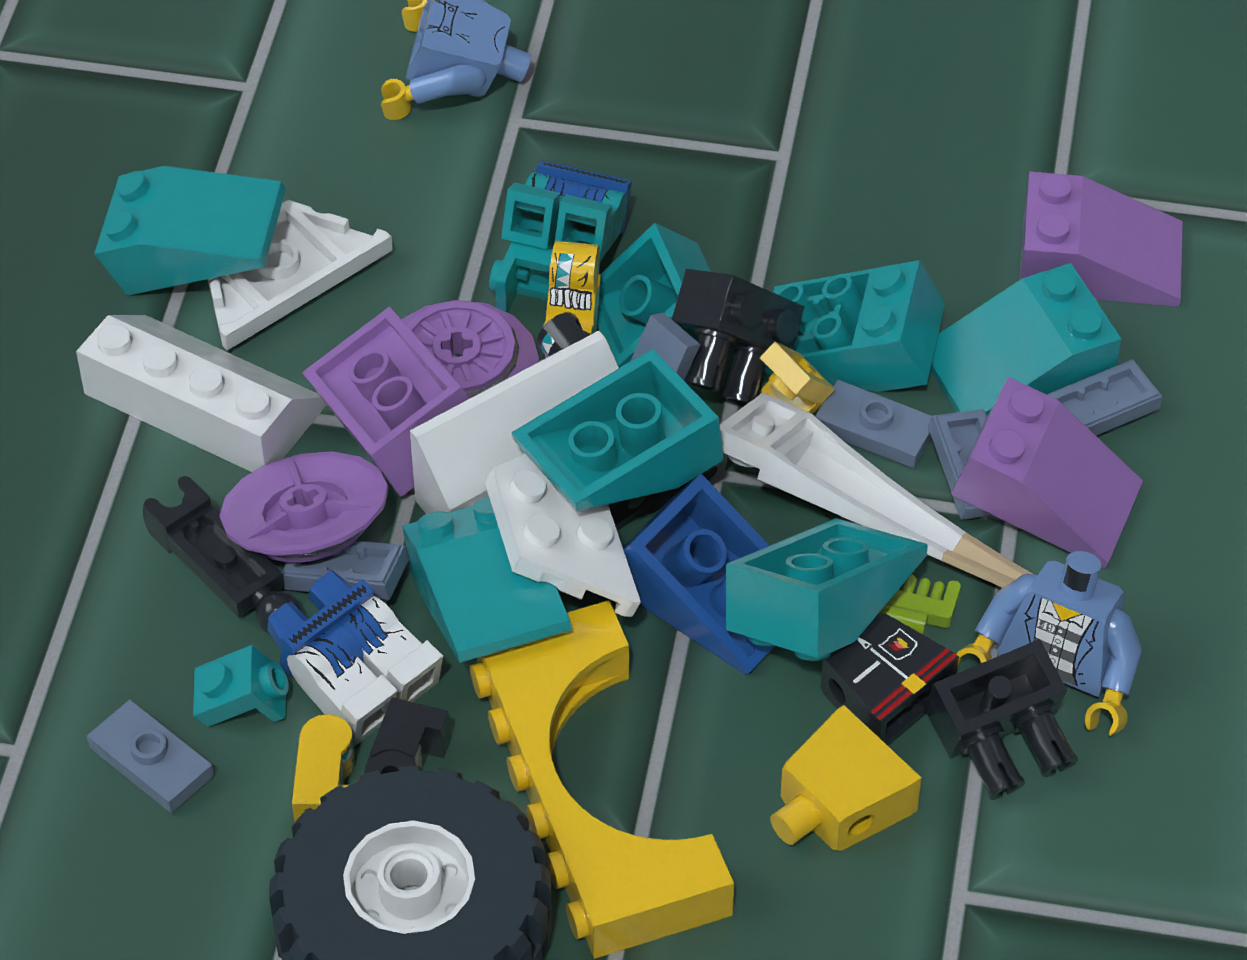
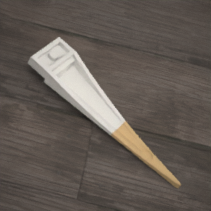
(818, 466)

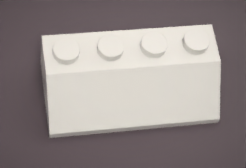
(195, 390)
(464, 443)

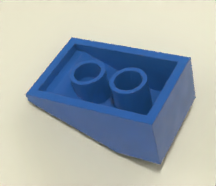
(682, 568)

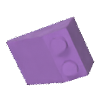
(1110, 239)
(382, 388)
(1048, 474)

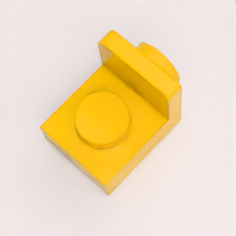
(794, 379)

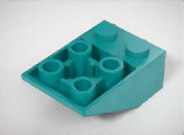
(869, 325)

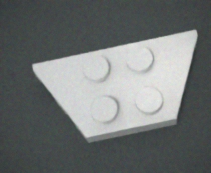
(304, 260)
(555, 541)

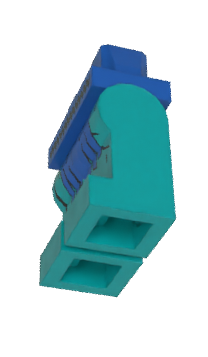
(566, 207)

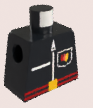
(886, 676)

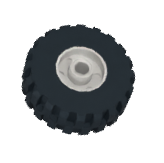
(411, 873)

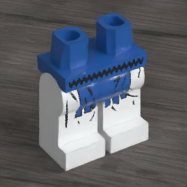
(353, 653)

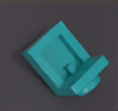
(520, 272)
(238, 685)

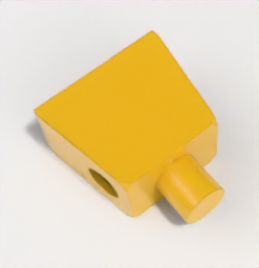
(844, 785)

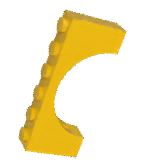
(617, 882)

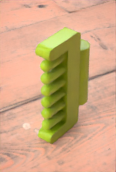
(918, 609)

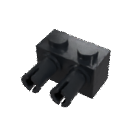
(736, 316)
(995, 699)

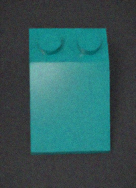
(186, 227)
(1035, 331)
(624, 436)
(470, 586)
(818, 586)

